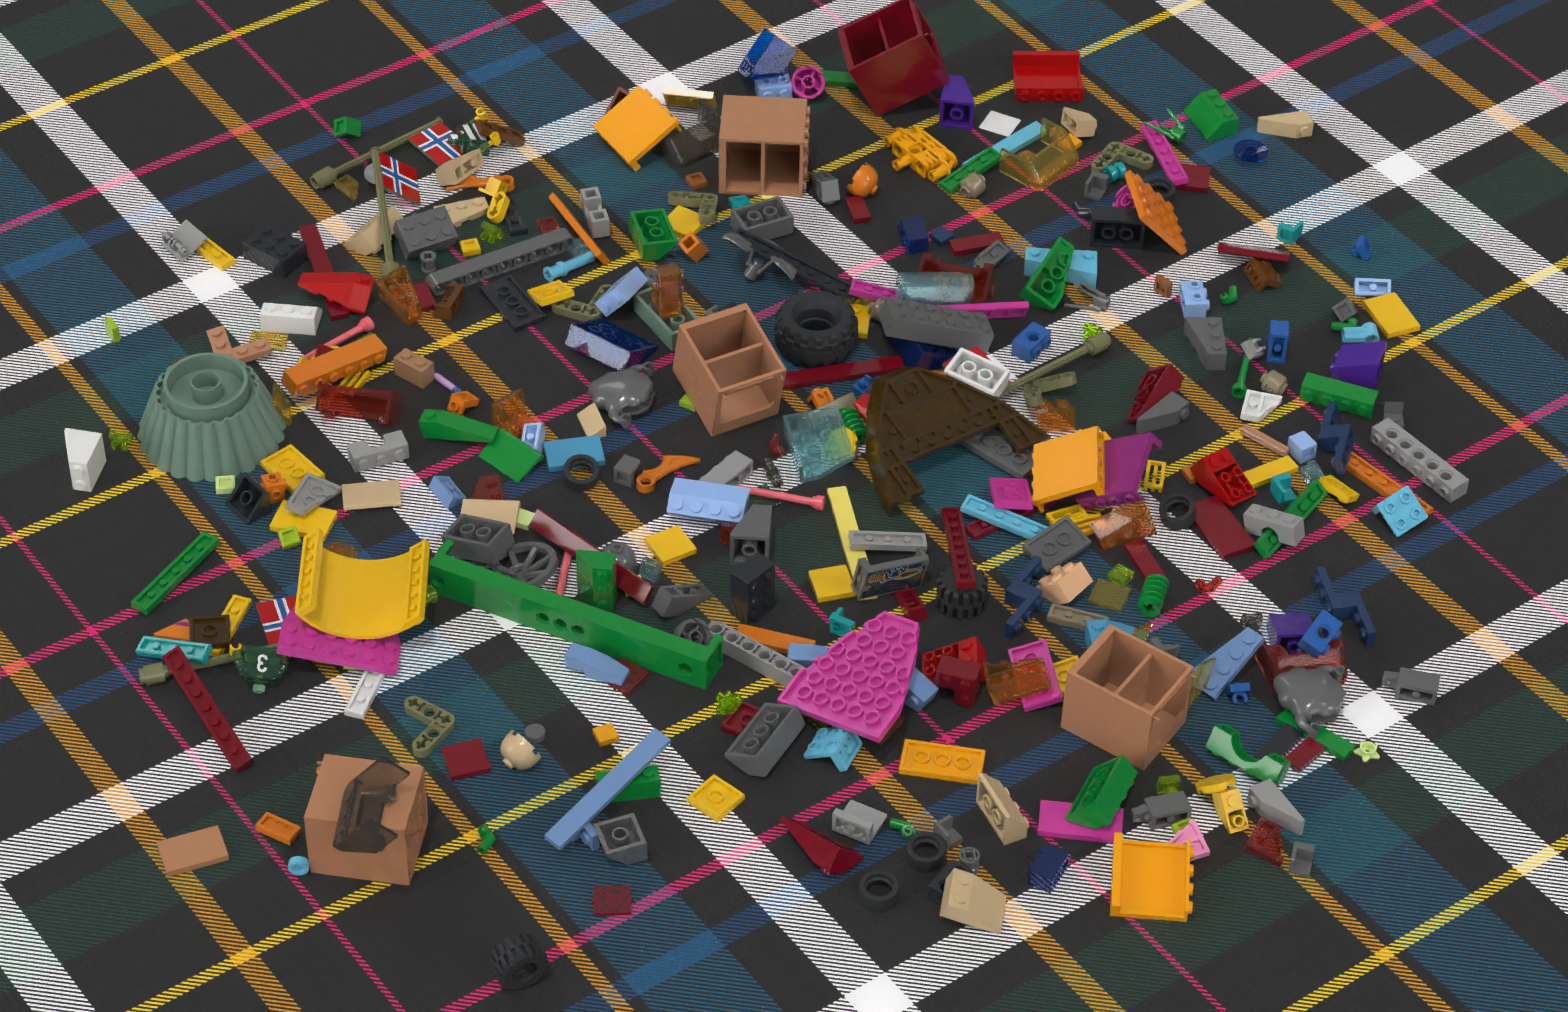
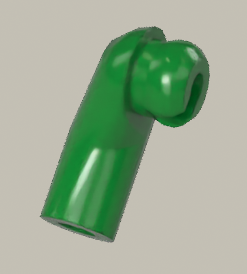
(1337, 326)
(487, 838)

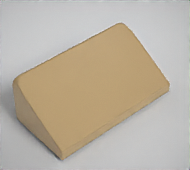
(592, 421)

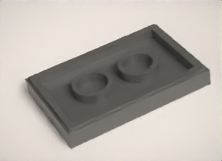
(1057, 544)

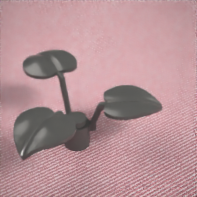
(756, 267)

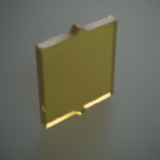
(281, 404)
(1109, 595)

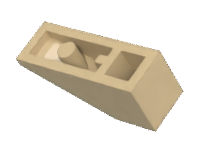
(1291, 124)
(459, 168)

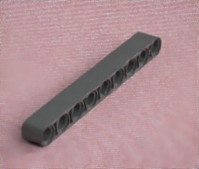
(500, 261)

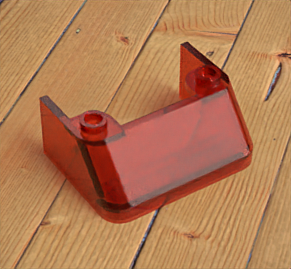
(357, 402)
(1276, 660)

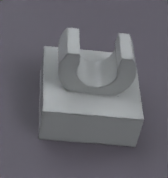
(1252, 348)

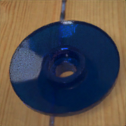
(1250, 151)

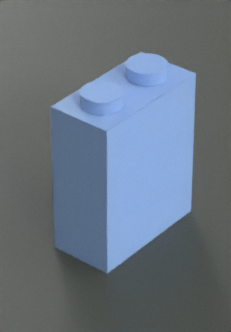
(621, 291)

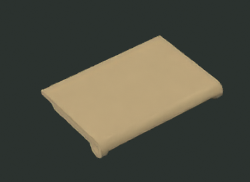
(371, 495)
(497, 510)

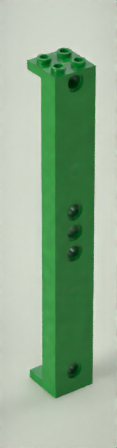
(574, 620)

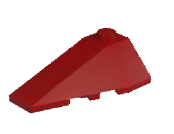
(348, 289)

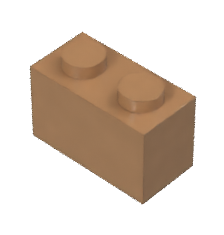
(414, 368)

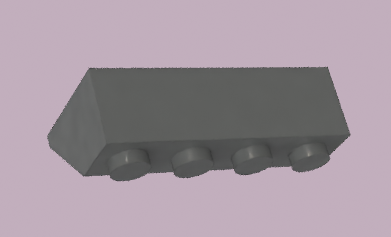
(765, 738)

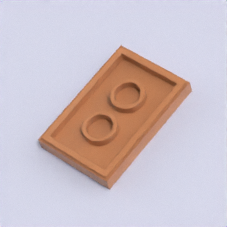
(192, 851)

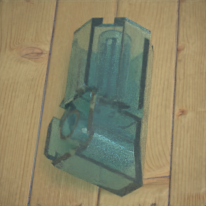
(935, 287)

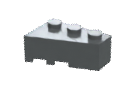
(1208, 339)

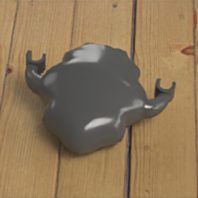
(624, 392)
(1311, 695)

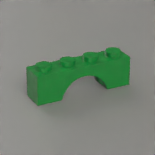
(1226, 743)

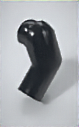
(1082, 212)

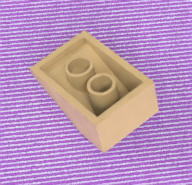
(972, 901)

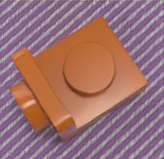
(820, 397)
(462, 400)

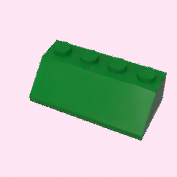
(1102, 793)

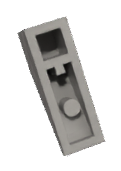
(1273, 805)

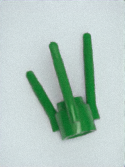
(1175, 133)

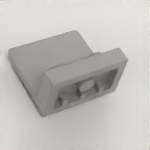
(858, 821)

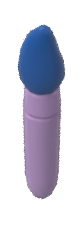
(446, 383)

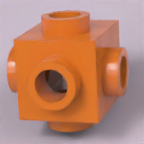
(275, 485)

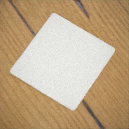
(999, 123)

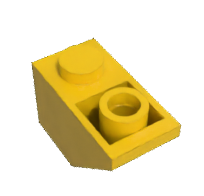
(1230, 809)

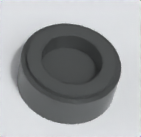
(535, 733)

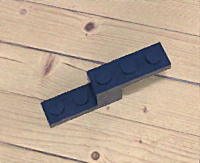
(1336, 438)
(1023, 597)
(1344, 606)

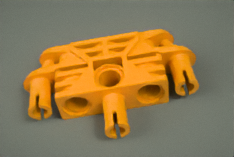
(920, 152)

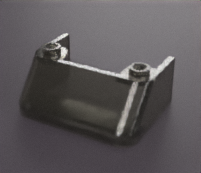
(694, 143)
(362, 808)

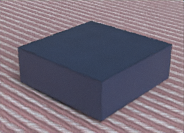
(941, 236)

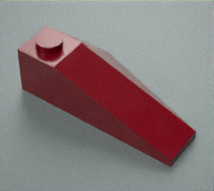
(1154, 387)
(821, 849)

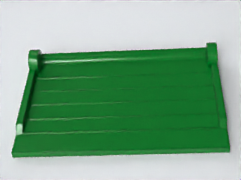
(511, 455)

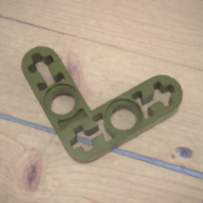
(1140, 159)
(706, 201)
(586, 312)
(1034, 389)
(434, 725)

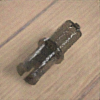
(772, 473)

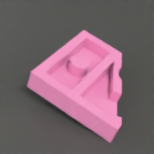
(1197, 840)

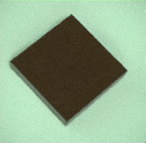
(210, 630)

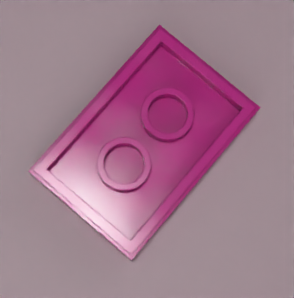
(1010, 493)

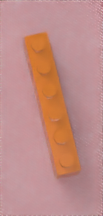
(334, 365)

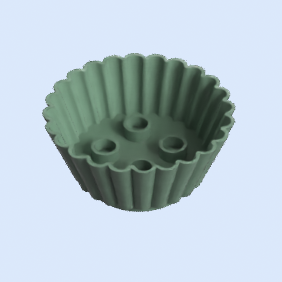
(209, 419)

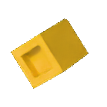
(494, 186)

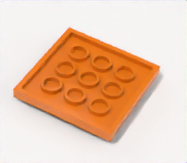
(1156, 212)

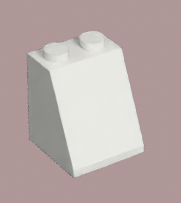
(85, 457)

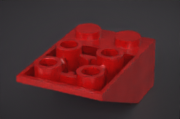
(1223, 477)
(967, 649)

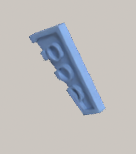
(1231, 660)

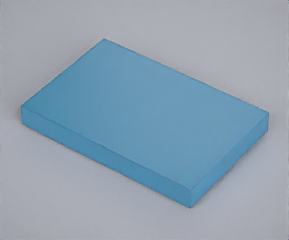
(560, 450)

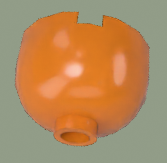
(864, 181)

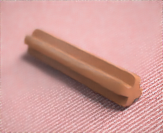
(1264, 440)

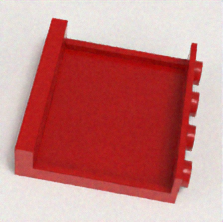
(1047, 76)

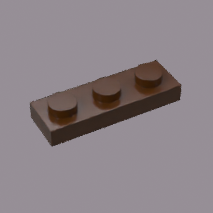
(506, 134)

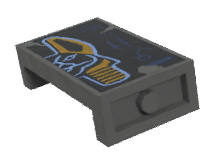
(889, 576)

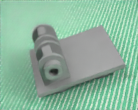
(183, 240)

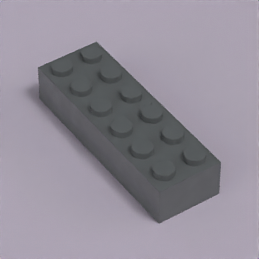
(935, 324)

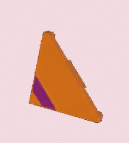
(177, 631)

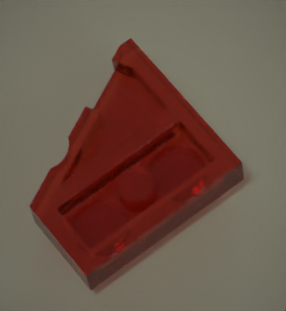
(489, 488)
(1266, 841)

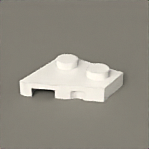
(1258, 405)

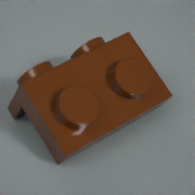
(1261, 274)

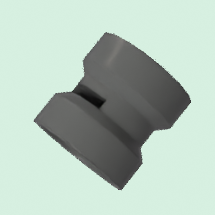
(970, 858)

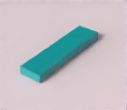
(157, 647)

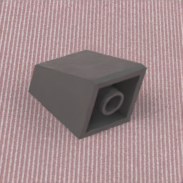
(752, 534)

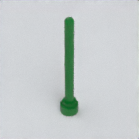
(1239, 389)

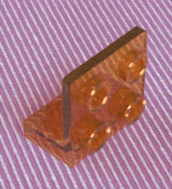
(510, 413)
(1055, 415)

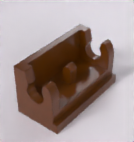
(450, 302)

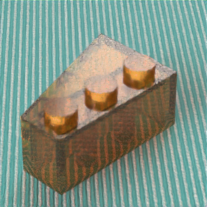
(668, 290)
(400, 294)
(1016, 679)

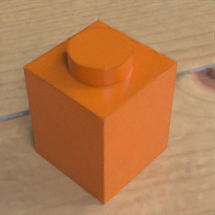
(693, 246)

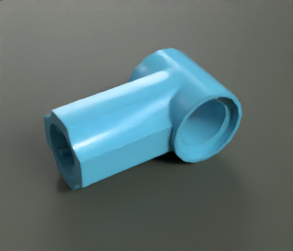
(1366, 333)

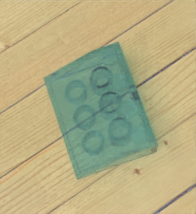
(817, 442)

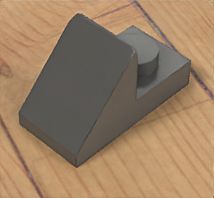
(1393, 411)

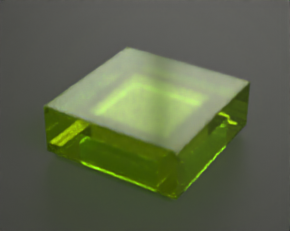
(1120, 574)

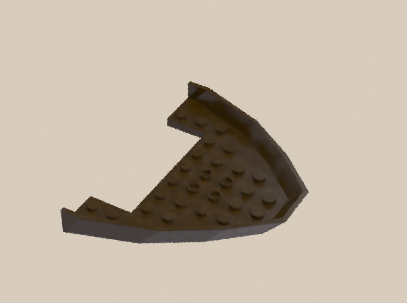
(922, 413)

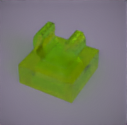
(490, 230)
(1090, 330)
(120, 437)
(728, 703)
(1168, 784)

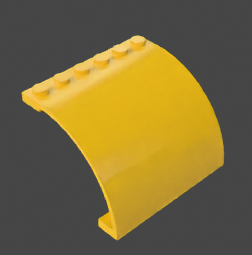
(360, 595)

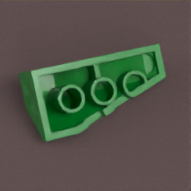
(1048, 281)
(453, 426)

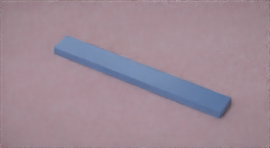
(607, 789)

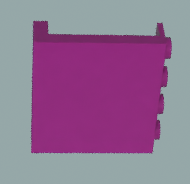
(1124, 467)

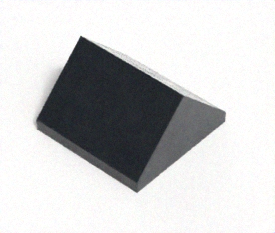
(249, 499)

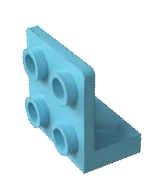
(1401, 511)
(834, 743)

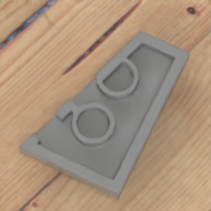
(311, 493)

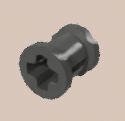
(428, 262)

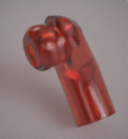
(775, 446)
(1201, 586)

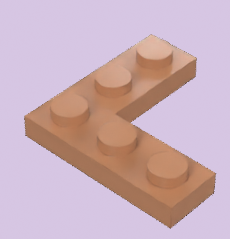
(245, 352)

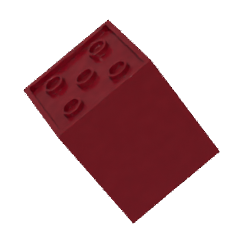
(893, 56)

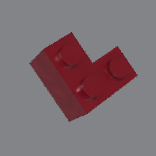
(960, 676)

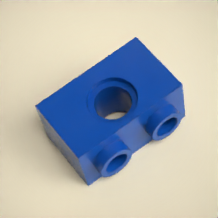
(1277, 341)
(1031, 342)
(1312, 642)

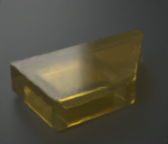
(347, 186)

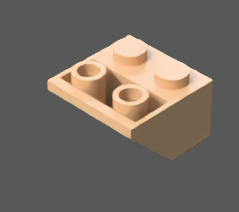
(1064, 583)

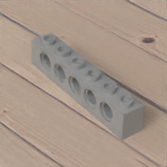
(1419, 460)

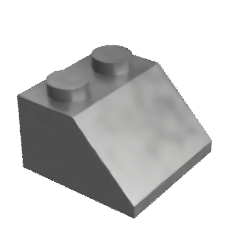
(622, 839)

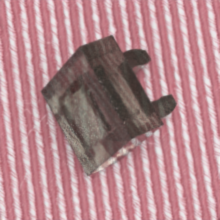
(1252, 621)

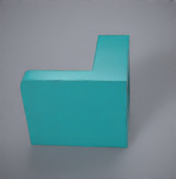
(1288, 233)
(1281, 488)

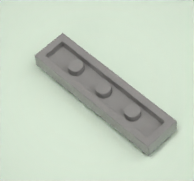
(886, 540)

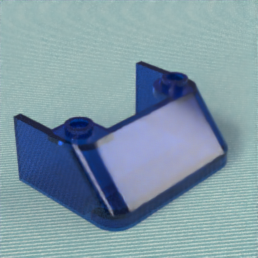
(767, 57)

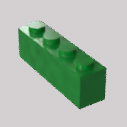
(1348, 396)

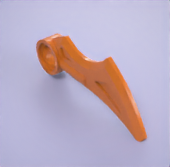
(476, 182)
(669, 464)

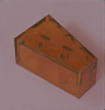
(1123, 525)

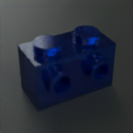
(913, 234)
(1048, 867)

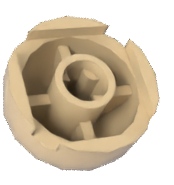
(518, 752)

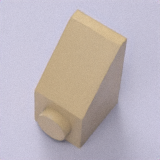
(1078, 122)

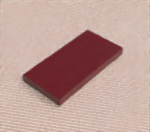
(1253, 251)
(1221, 528)

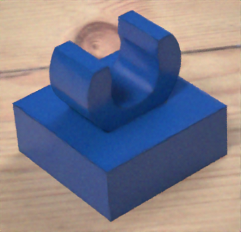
(1362, 248)
(861, 386)
(1238, 689)

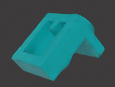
(738, 201)
(840, 625)

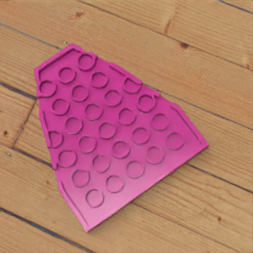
(307, 642)
(860, 678)

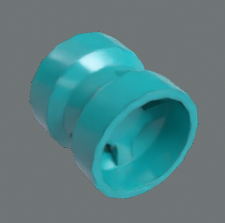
(1115, 172)

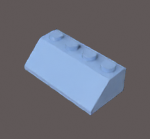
(708, 501)

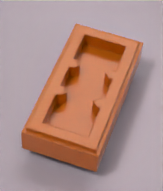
(278, 828)

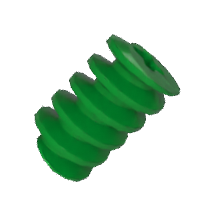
(854, 422)
(1153, 595)

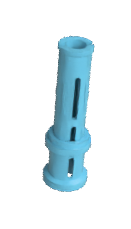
(562, 268)

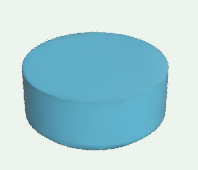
(298, 865)

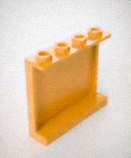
(636, 125)
(1068, 466)
(1151, 879)

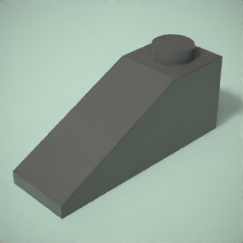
(825, 186)
(1163, 414)
(679, 598)

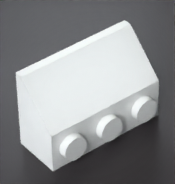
(290, 318)
(978, 372)

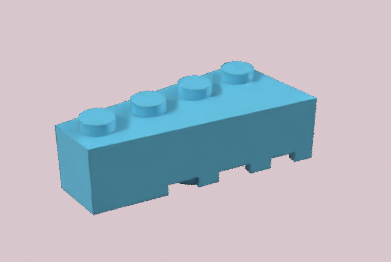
(1082, 266)

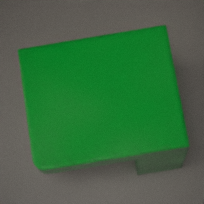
(347, 126)

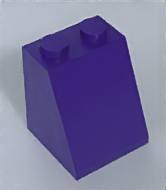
(956, 104)
(1359, 363)
(1288, 629)

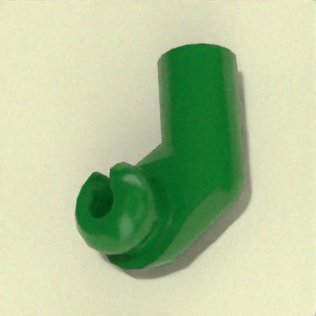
(1231, 297)
(904, 827)

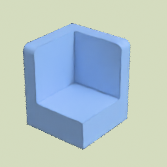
(1302, 447)

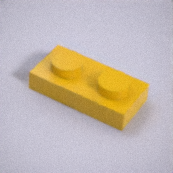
(1339, 489)

